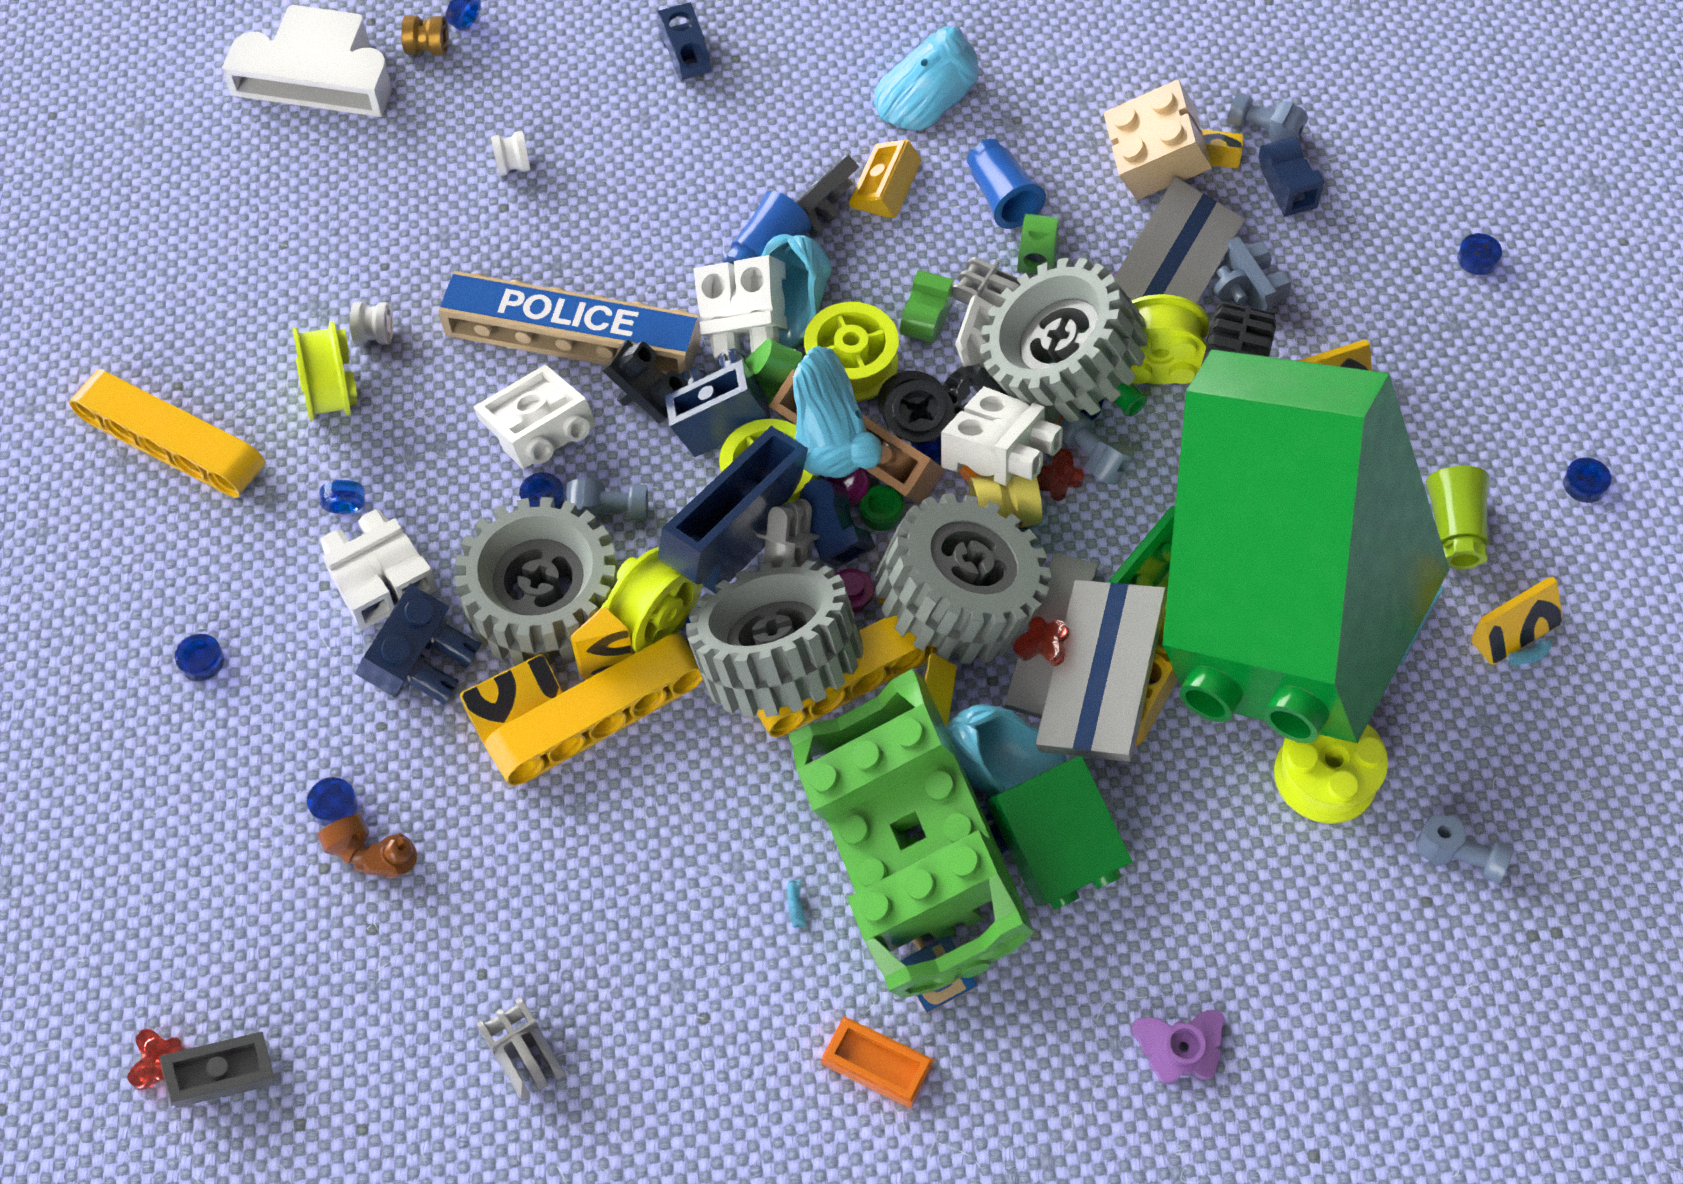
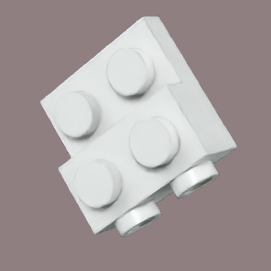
(536, 416)

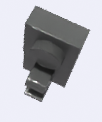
(833, 183)
(217, 1070)

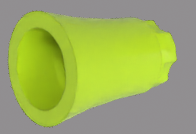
(1460, 513)

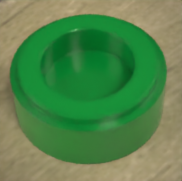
(881, 508)

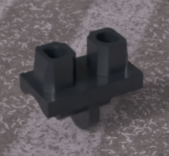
(642, 380)

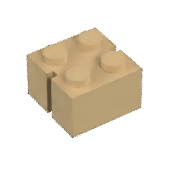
(1157, 140)

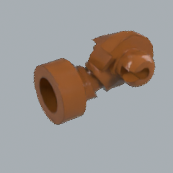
(388, 858)

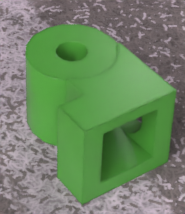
(1039, 237)
(927, 306)
(772, 365)

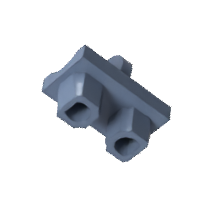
(1245, 281)

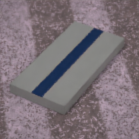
(1179, 245)
(1106, 671)

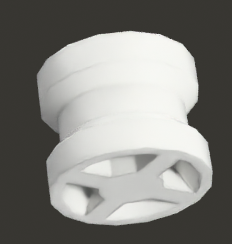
(510, 153)
(371, 323)

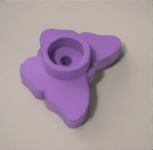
(1162, 1043)

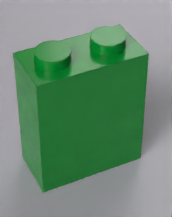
(1060, 833)

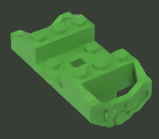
(883, 781)

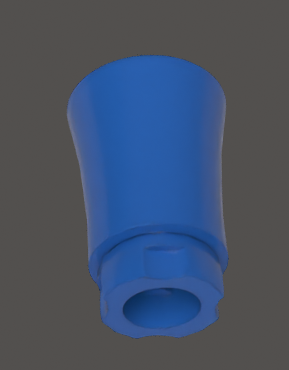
(1005, 184)
(774, 216)

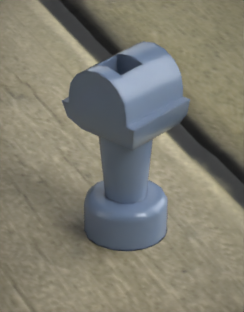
(1282, 123)
(1106, 458)
(591, 496)
(1446, 839)

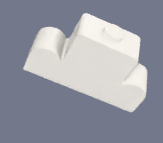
(313, 62)

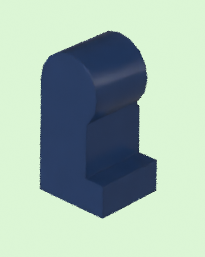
(684, 41)
(1290, 174)
(838, 536)

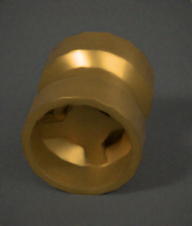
(428, 35)

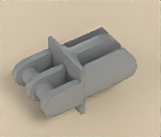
(984, 281)
(788, 533)
(517, 1044)

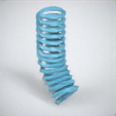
(1537, 650)
(794, 894)

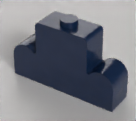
(720, 526)

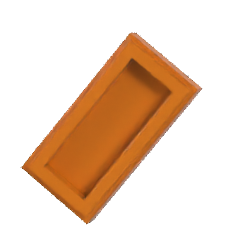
(877, 1062)

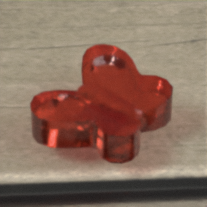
(1060, 475)
(1043, 639)
(148, 1069)

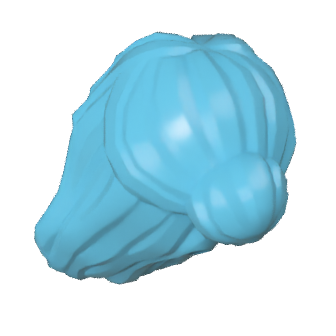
(928, 81)
(805, 282)
(830, 418)
(997, 748)

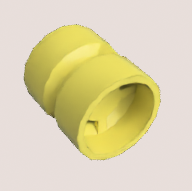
(1017, 497)

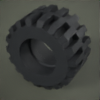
(1241, 330)

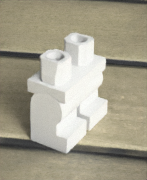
(741, 302)
(999, 437)
(370, 562)

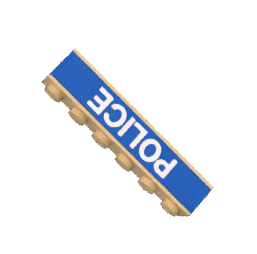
(564, 322)

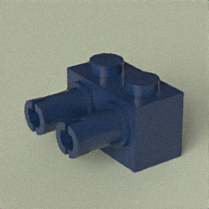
(716, 404)
(397, 650)

